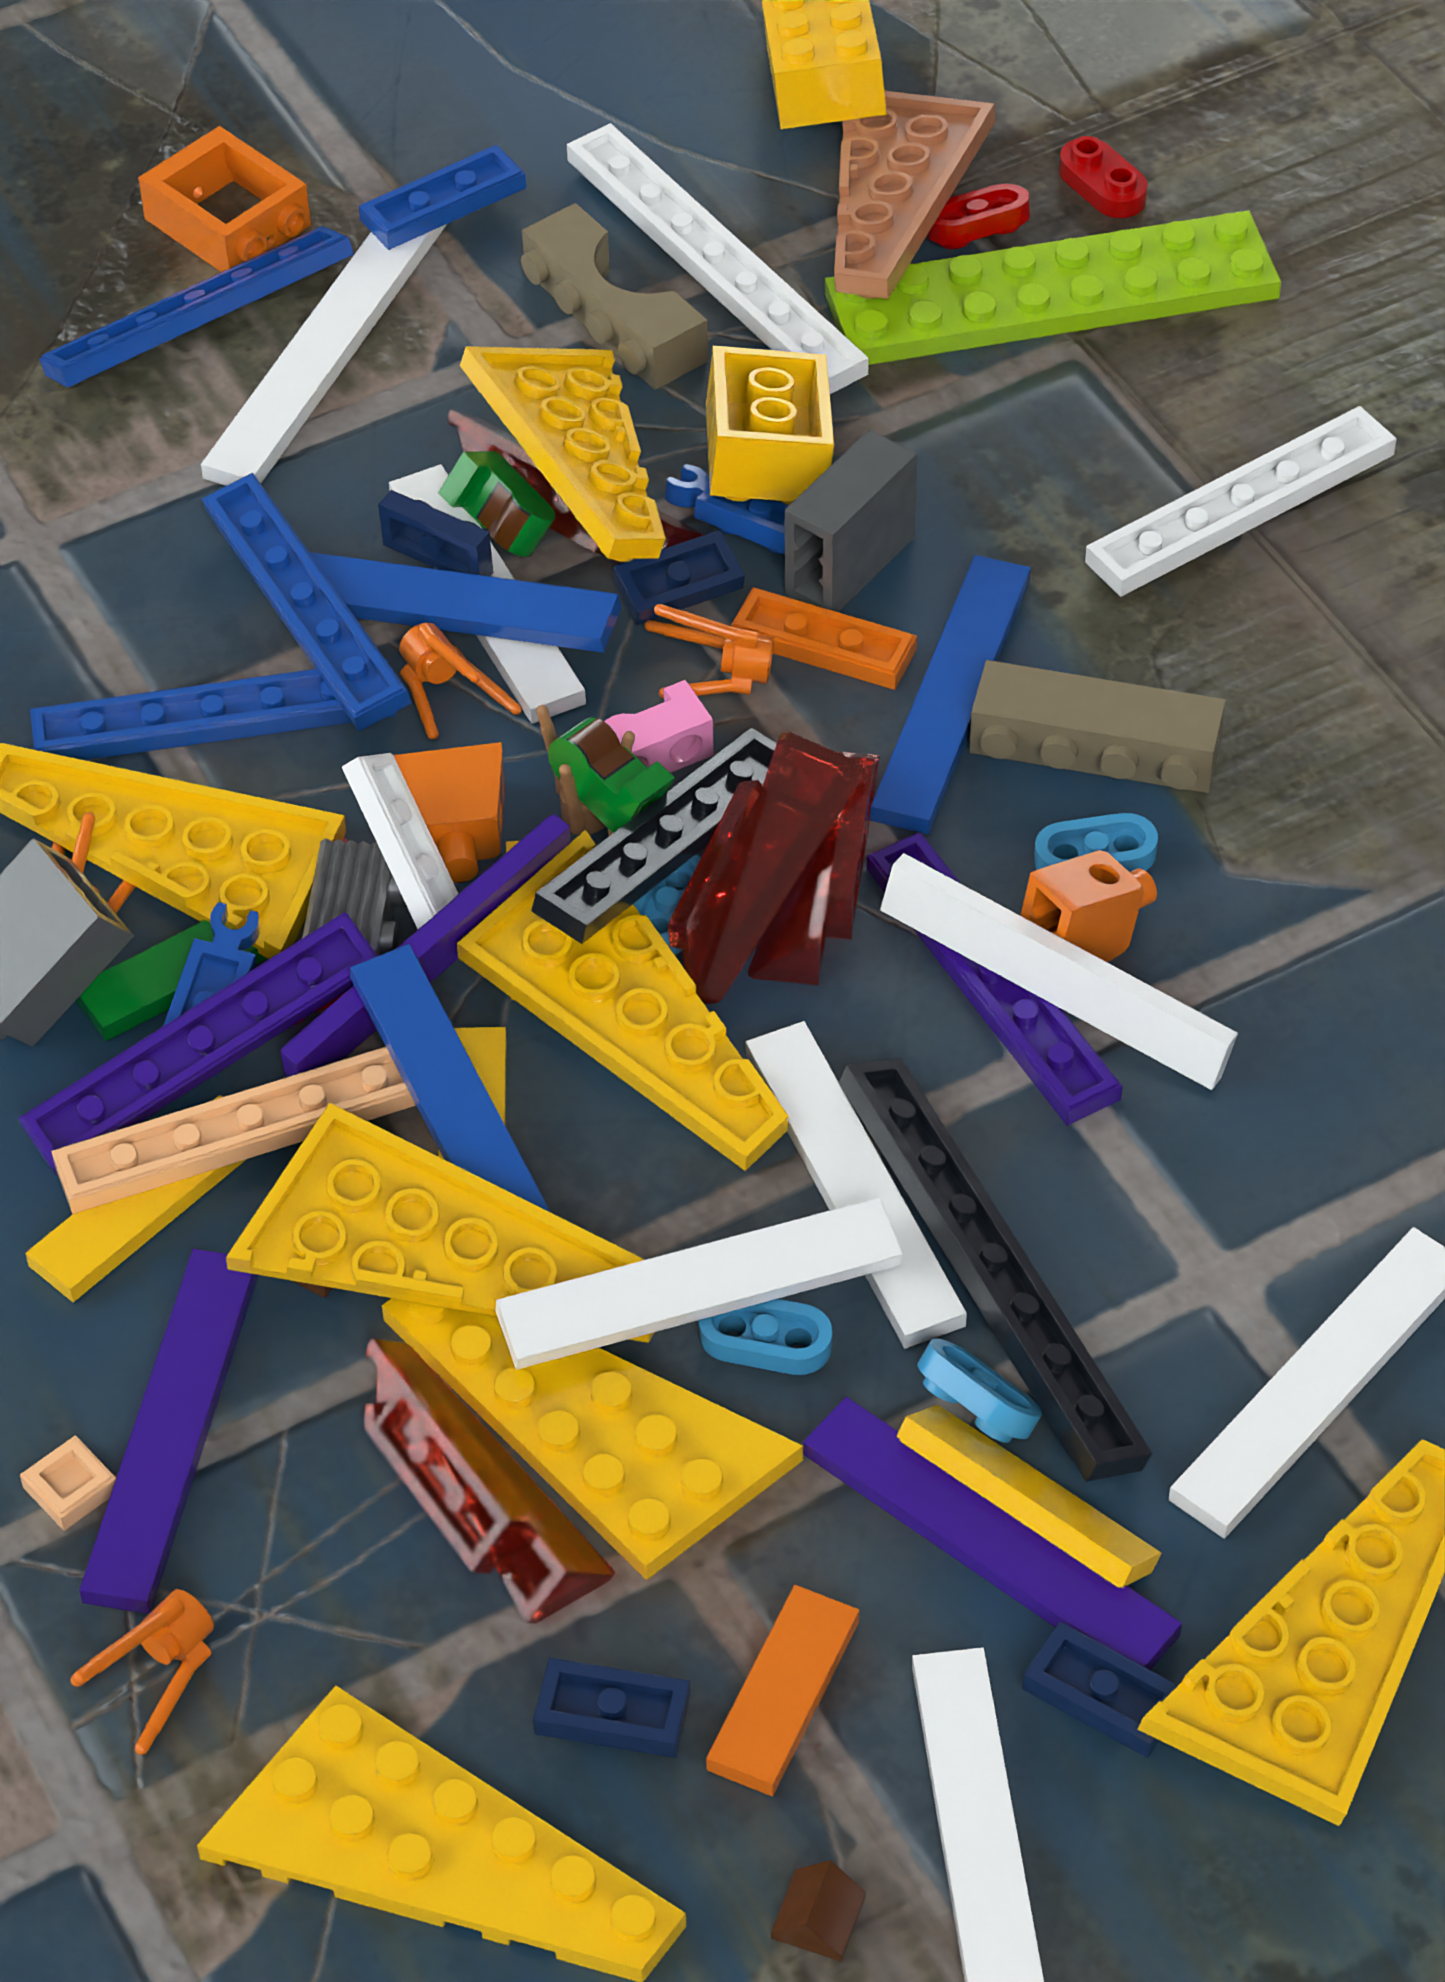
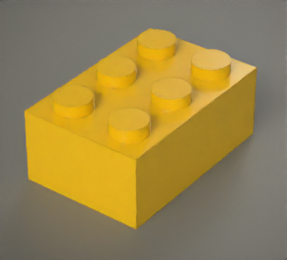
(823, 61)
(767, 423)

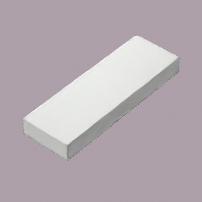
(401, 835)

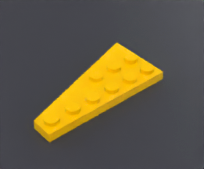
(579, 436)
(177, 838)
(631, 1012)
(612, 1439)
(1321, 1655)
(423, 1838)

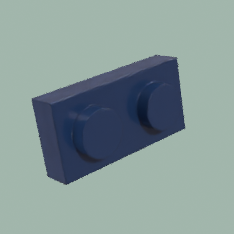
(434, 536)
(679, 577)
(1097, 1686)
(612, 1707)

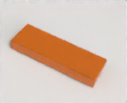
(829, 638)
(782, 1690)

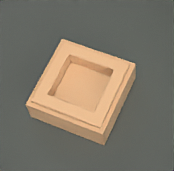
(69, 1482)

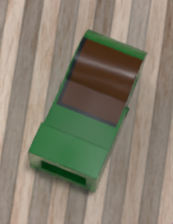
(499, 500)
(607, 774)

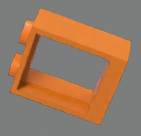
(206, 166)

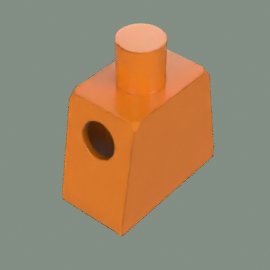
(460, 801)
(1089, 902)

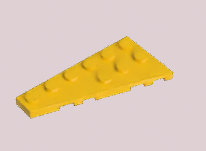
(408, 1226)

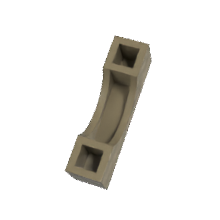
(649, 332)

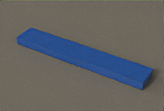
(195, 306)
(306, 602)
(473, 603)
(943, 706)
(186, 716)
(440, 1072)

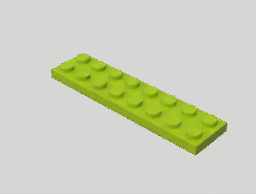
(1061, 288)

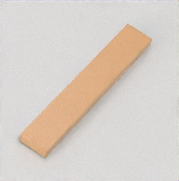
(226, 1130)

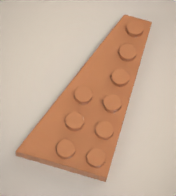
(897, 181)

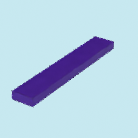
(347, 1021)
(1028, 1026)
(201, 1040)
(168, 1436)
(986, 1538)

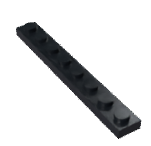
(995, 1271)

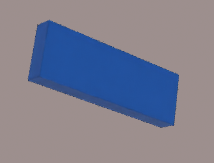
(442, 197)

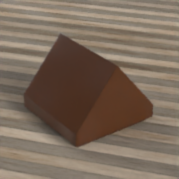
(819, 1910)

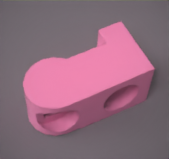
(670, 732)

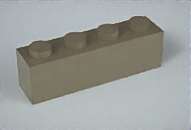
(1097, 726)

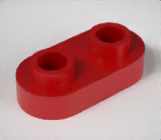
(1103, 177)
(981, 214)

